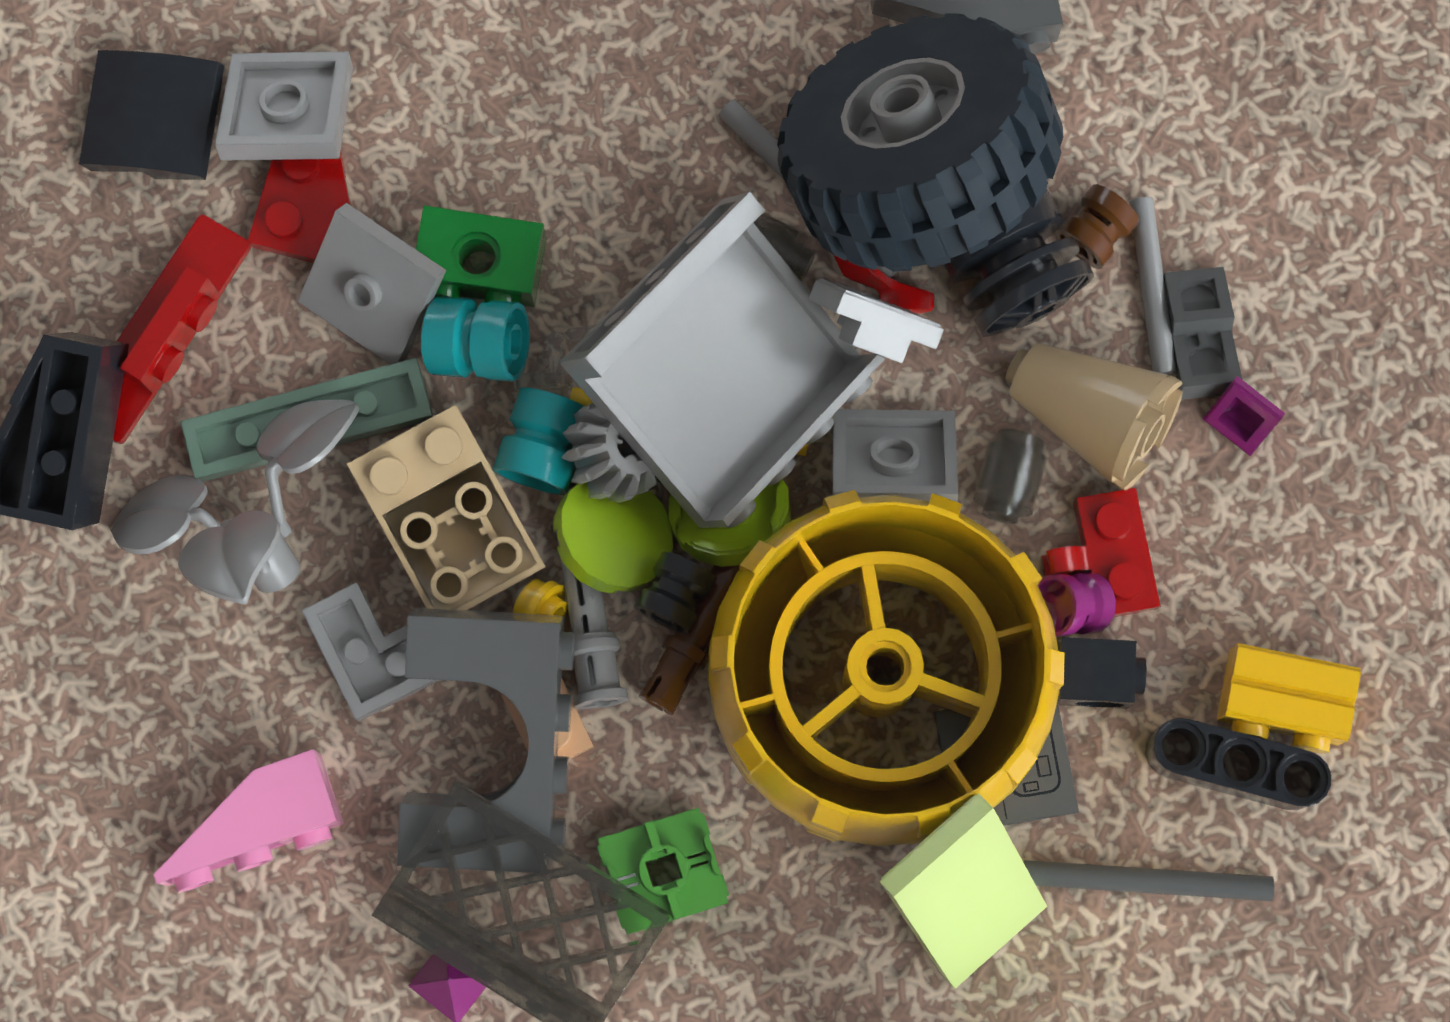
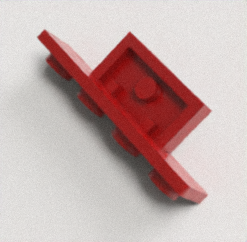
(173, 313)

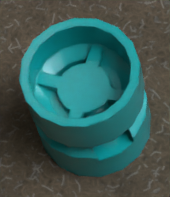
(471, 338)
(536, 448)

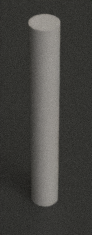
(1153, 287)

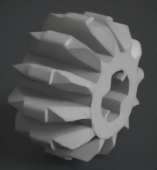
(605, 458)

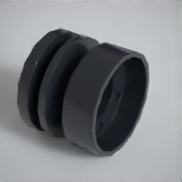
(1021, 272)

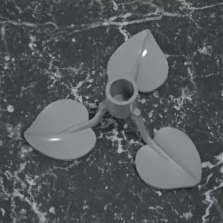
(252, 545)

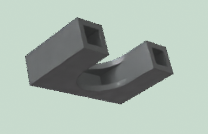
(525, 663)

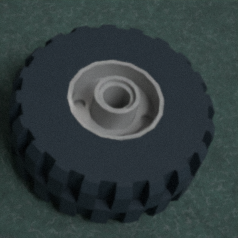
(920, 142)

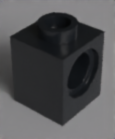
(1101, 673)

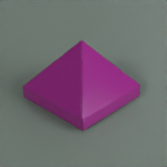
(1243, 416)
(446, 988)

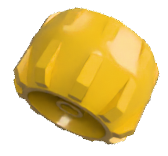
(908, 544)

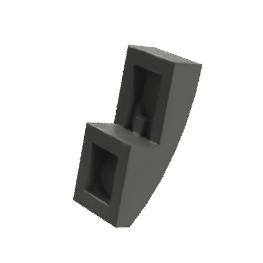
(1202, 331)

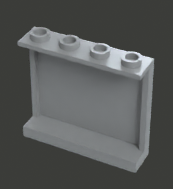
(719, 366)

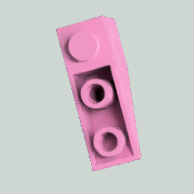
(265, 811)

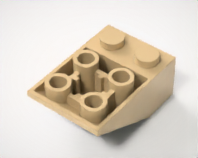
(446, 513)

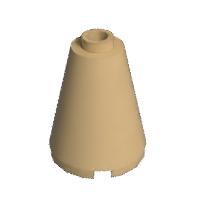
(1097, 406)

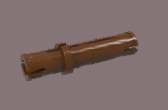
(687, 652)

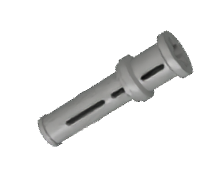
(593, 648)

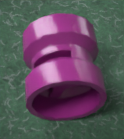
(1078, 602)

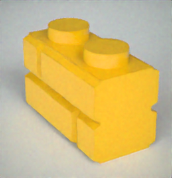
(1288, 697)

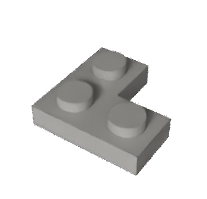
(359, 654)

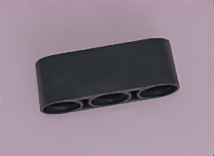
(1266, 757)

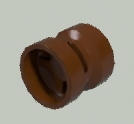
(1099, 225)

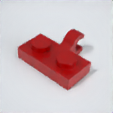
(1113, 547)

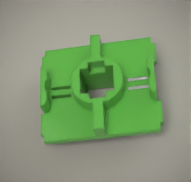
(677, 835)

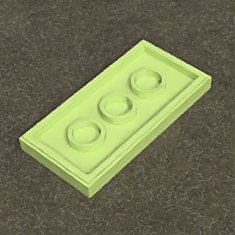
(964, 890)

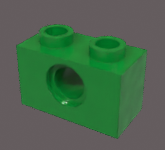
(516, 244)

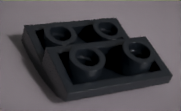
(151, 114)

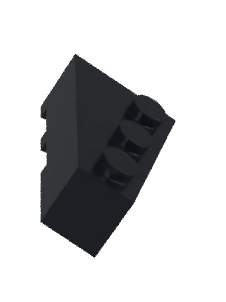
(61, 431)

